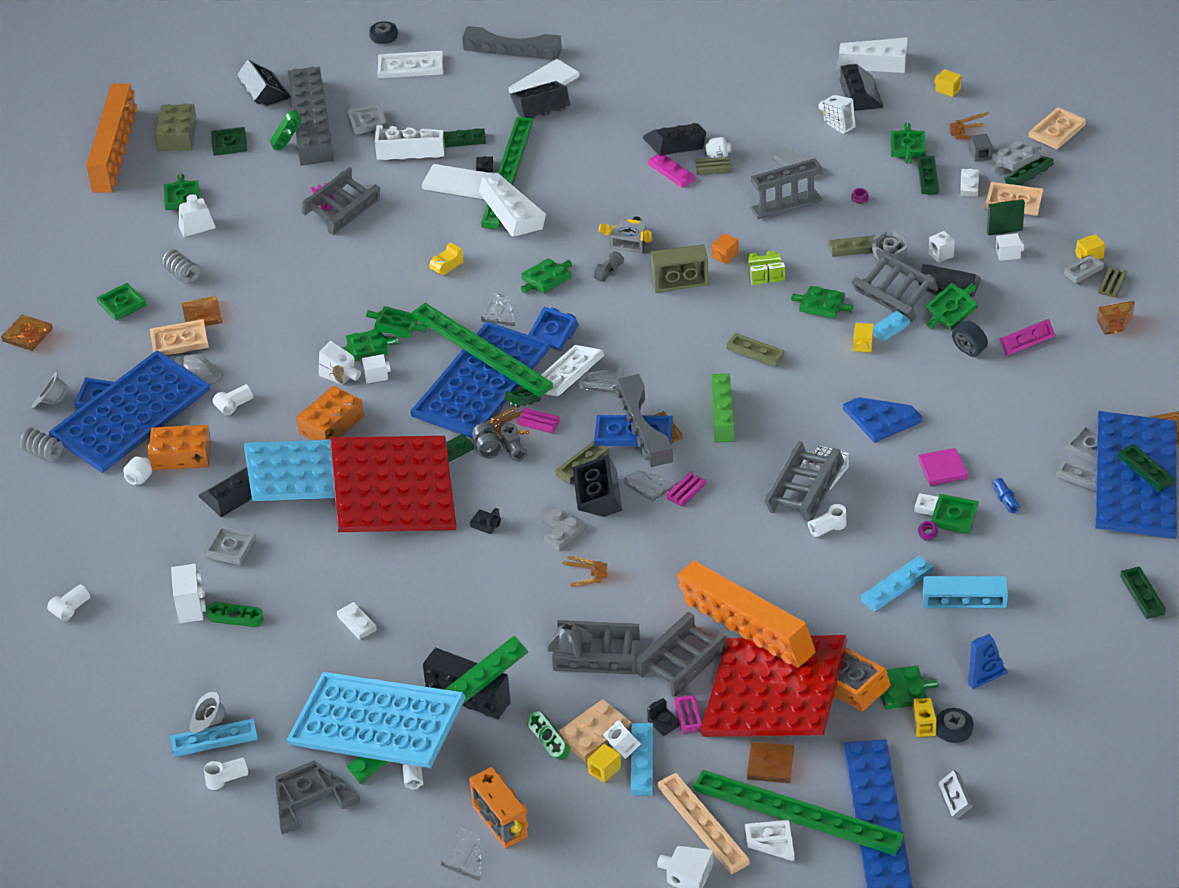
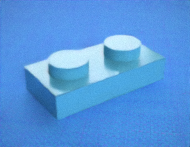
(890, 326)

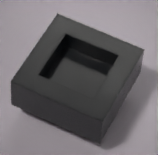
(484, 164)

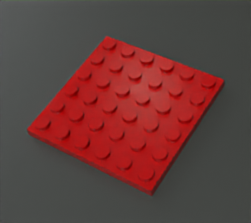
(392, 484)
(767, 696)

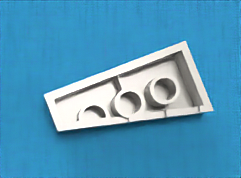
(876, 55)
(408, 143)
(511, 206)

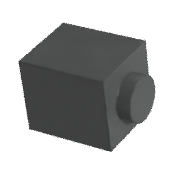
(980, 147)

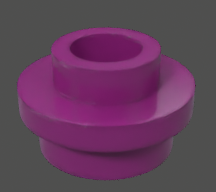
(860, 195)
(925, 526)

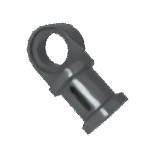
(608, 267)

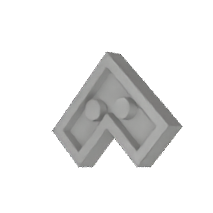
(564, 528)

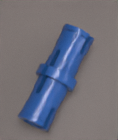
(1006, 495)

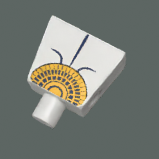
(337, 364)

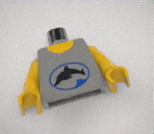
(628, 235)

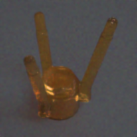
(958, 128)
(498, 422)
(597, 568)

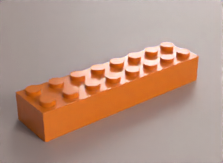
(111, 137)
(746, 614)

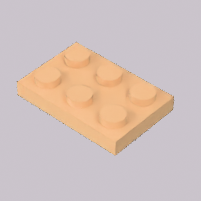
(1057, 128)
(1006, 192)
(179, 337)
(587, 730)

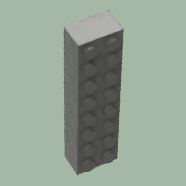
(309, 100)

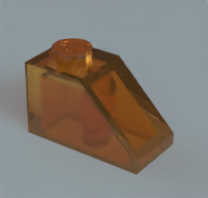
(1115, 317)

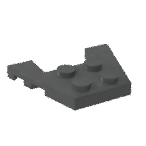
(306, 786)

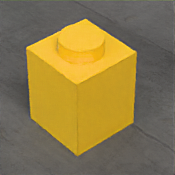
(948, 82)
(1089, 246)
(863, 337)
(604, 763)

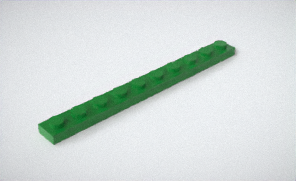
(510, 163)
(483, 350)
(469, 684)
(799, 812)

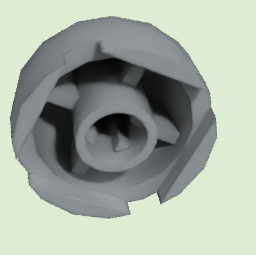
(893, 243)

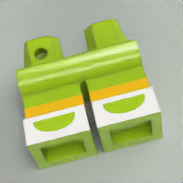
(766, 268)

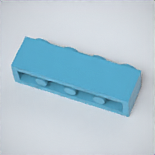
(965, 592)

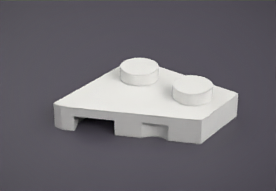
(771, 838)

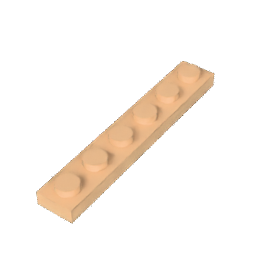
(703, 823)

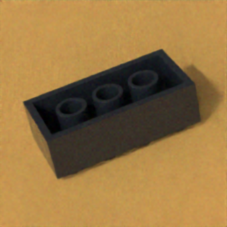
(444, 668)

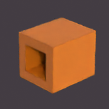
(725, 248)

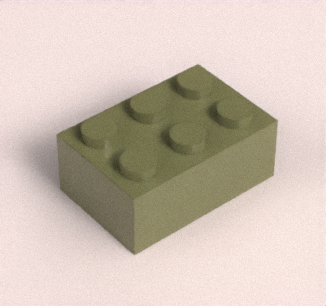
(176, 127)
(679, 268)

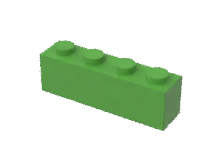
(722, 407)

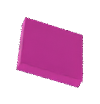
(943, 466)

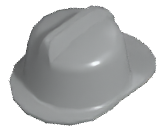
(202, 368)
(53, 392)
(207, 712)

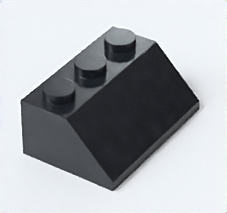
(262, 84)
(860, 87)
(541, 99)
(676, 139)
(947, 276)
(597, 487)
(228, 493)

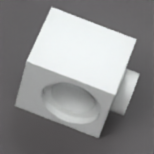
(941, 247)
(622, 739)

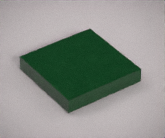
(229, 141)
(1005, 217)

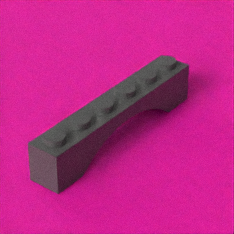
(542, 46)
(655, 445)

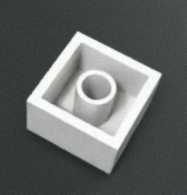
(188, 593)

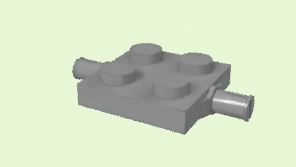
(1015, 156)

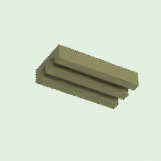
(713, 165)
(1116, 273)

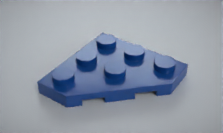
(881, 418)

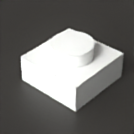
(925, 504)

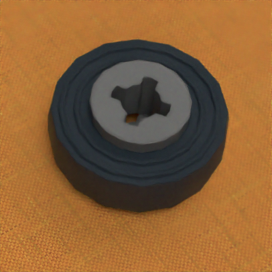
(383, 32)
(954, 725)

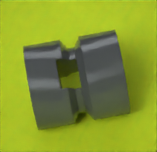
(487, 440)

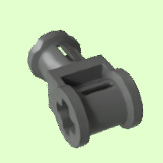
(512, 443)

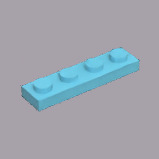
(896, 583)
(213, 737)
(642, 760)

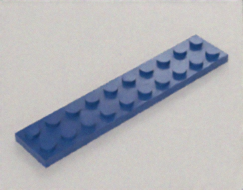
(877, 803)

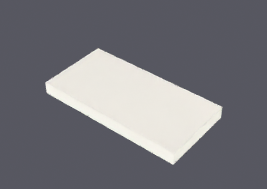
(410, 64)
(551, 72)
(454, 181)
(571, 367)

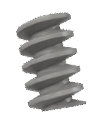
(180, 266)
(41, 444)

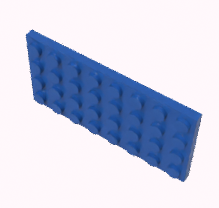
(472, 390)
(128, 409)
(1122, 496)

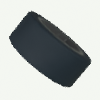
(969, 338)

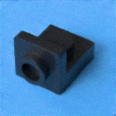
(486, 521)
(661, 717)

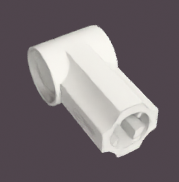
(229, 401)
(831, 520)
(65, 606)
(217, 773)
(412, 776)

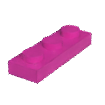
(671, 170)
(1027, 337)

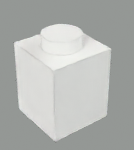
(1009, 247)
(375, 369)

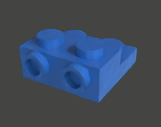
(554, 327)

